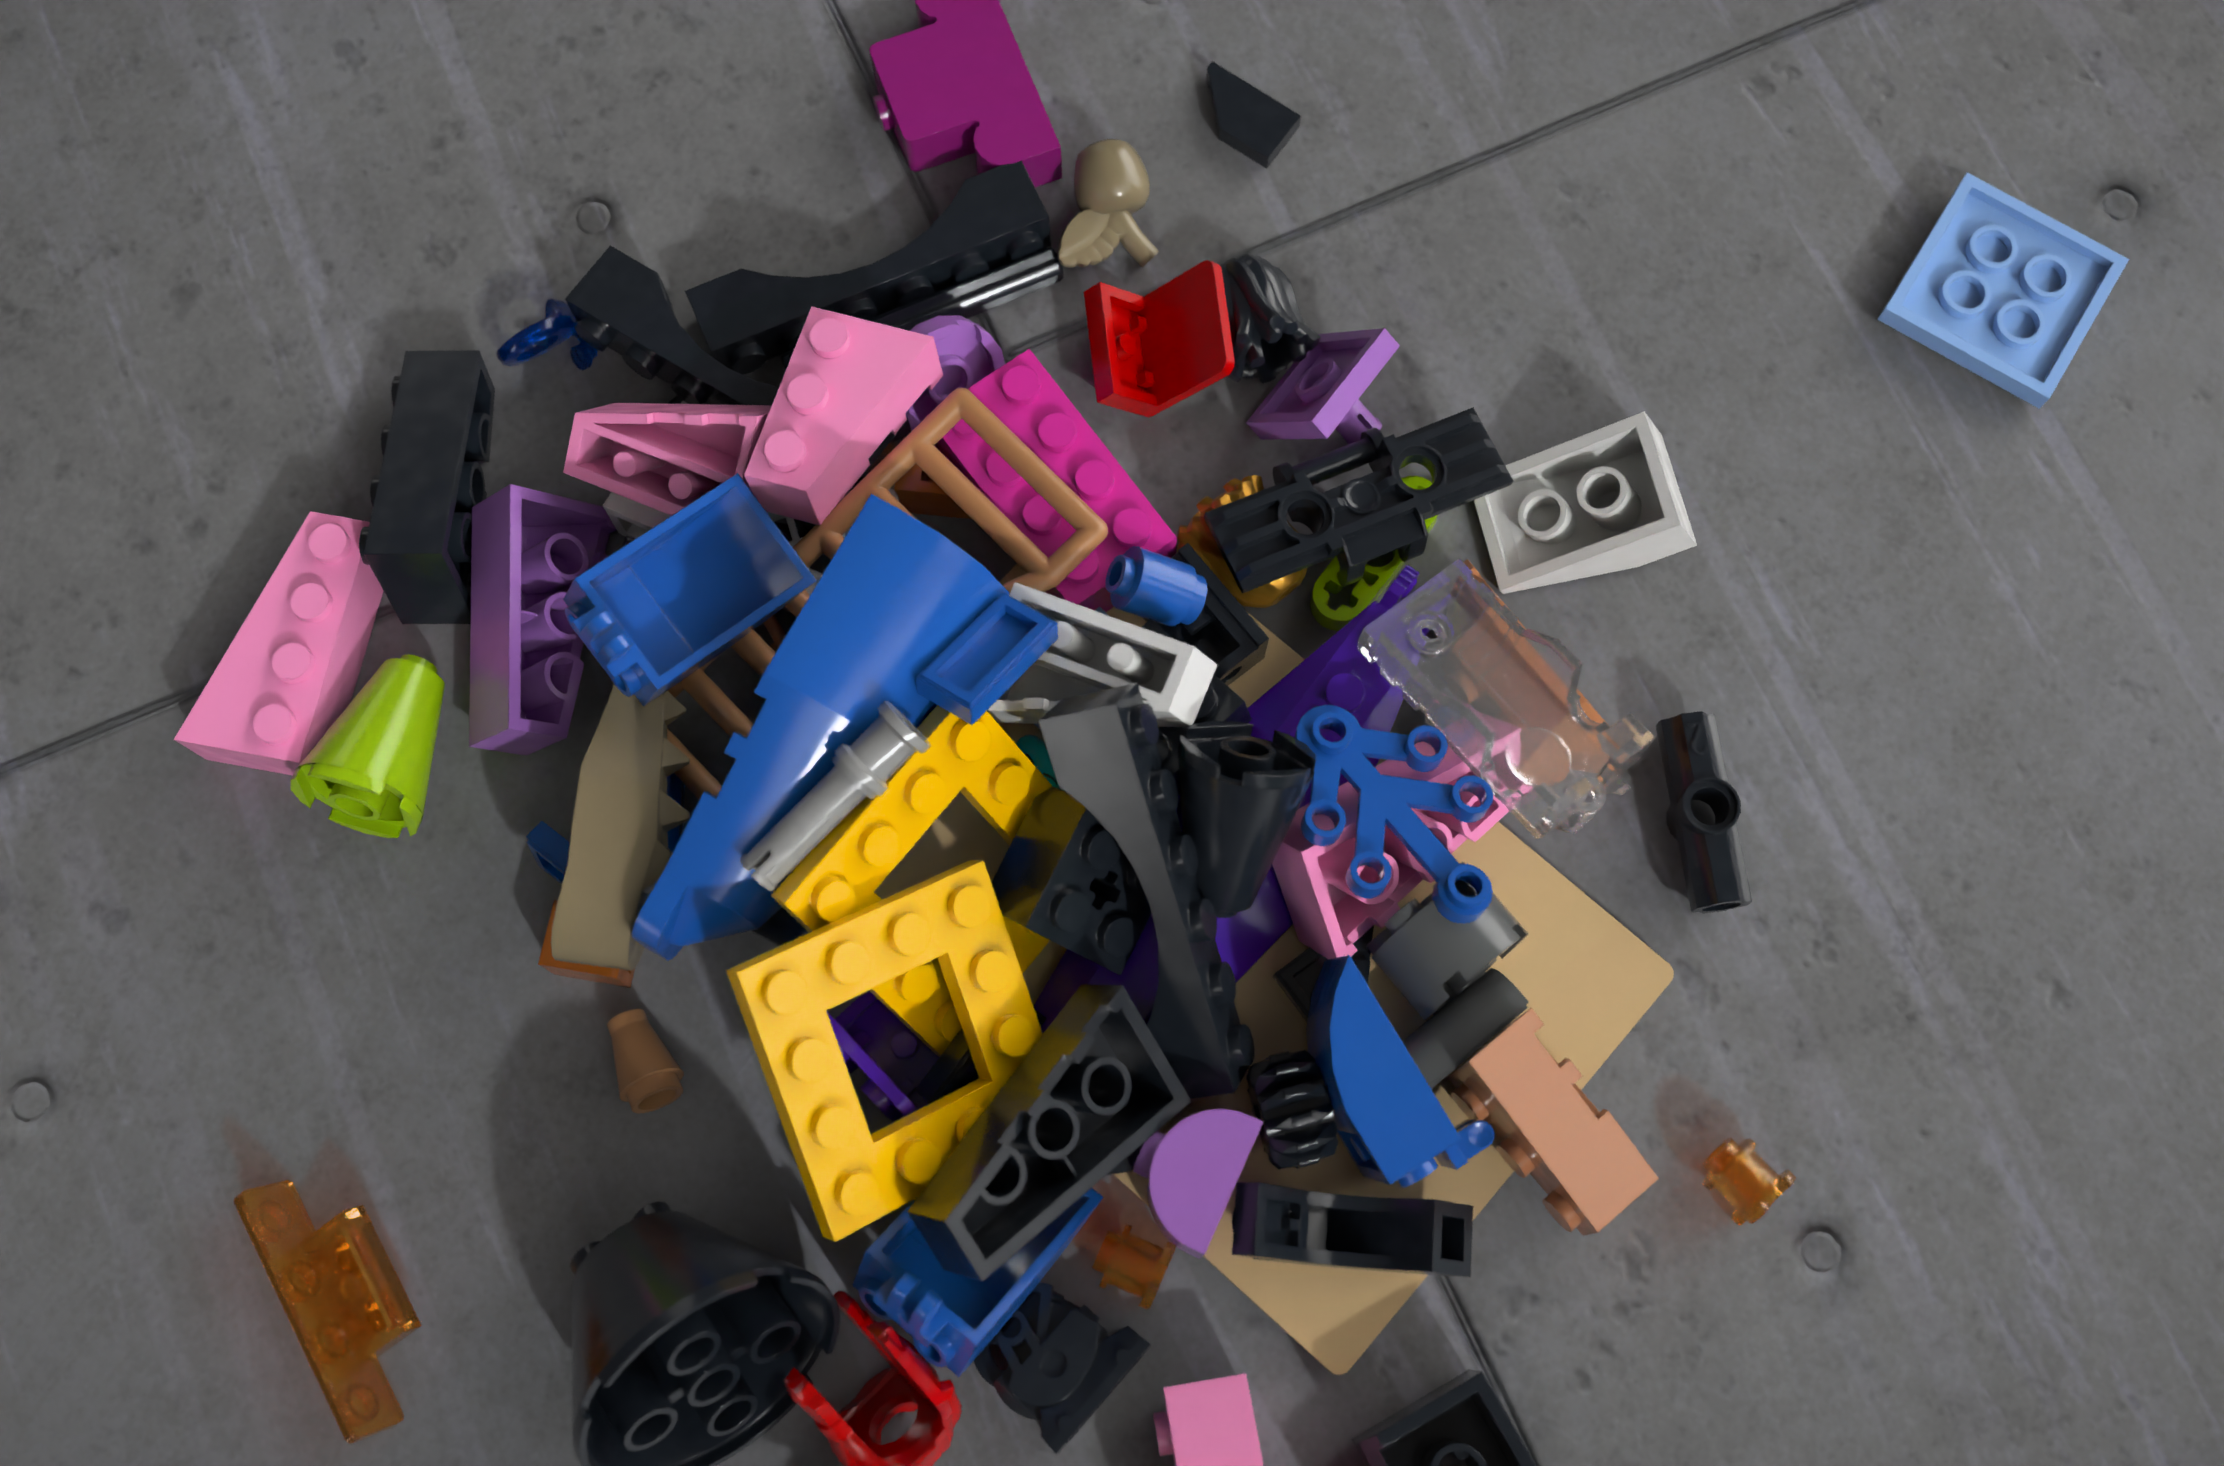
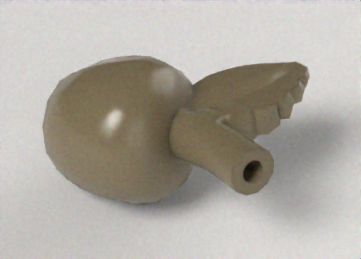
(1108, 190)

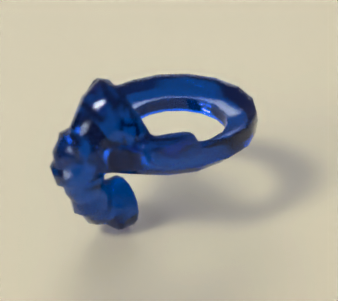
(545, 336)

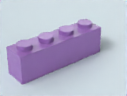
(520, 641)

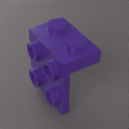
(886, 1053)

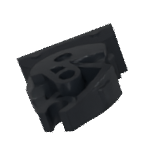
(1058, 1363)

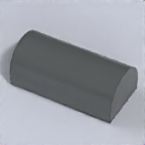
(1464, 1025)

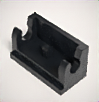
(1222, 628)

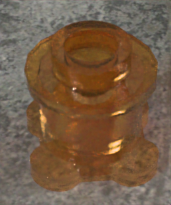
(1744, 1179)
(1133, 1264)

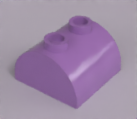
(1195, 1173)

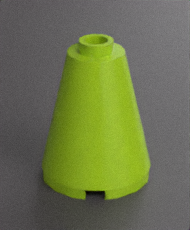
(378, 752)

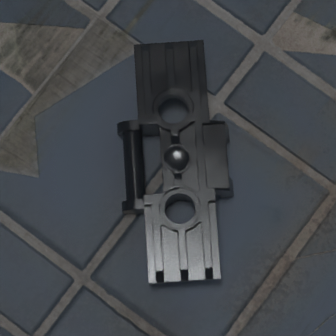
(1360, 516)

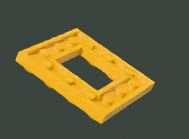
(880, 831)
(784, 1006)

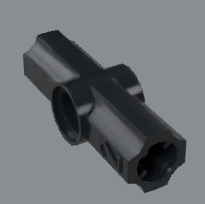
(1708, 853)

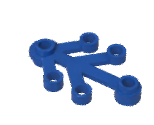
(1389, 802)

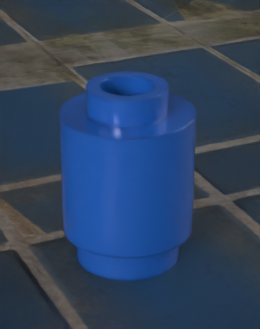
(1156, 587)

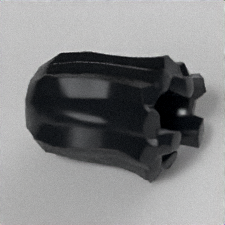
(1263, 319)

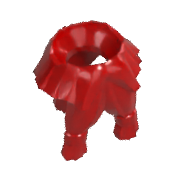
(903, 1387)

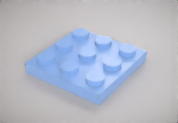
(2003, 290)

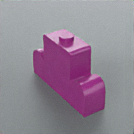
(963, 91)

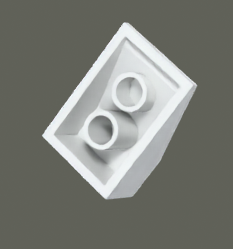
(1586, 509)

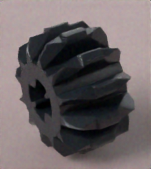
(1294, 1109)

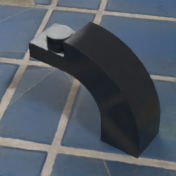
(1352, 1230)

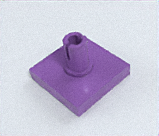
(1326, 389)

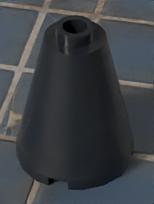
(1238, 805)

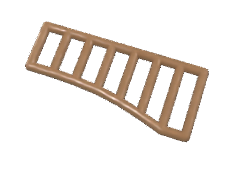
(918, 449)

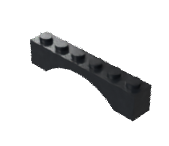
(987, 225)
(629, 311)
(1111, 765)

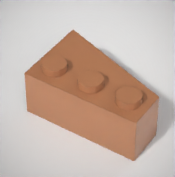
(1551, 1128)

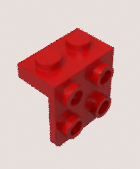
(1160, 344)

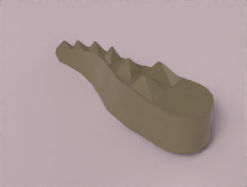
(618, 832)

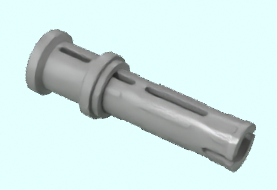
(858, 773)

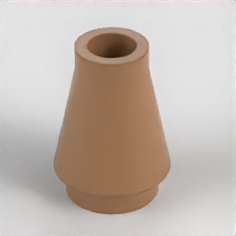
(644, 1066)

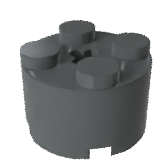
(1439, 958)

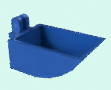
(685, 591)
(1375, 1087)
(949, 1312)

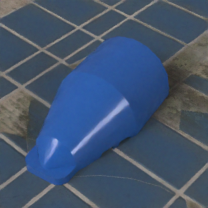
(860, 640)

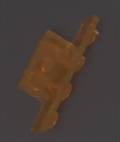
(337, 1299)

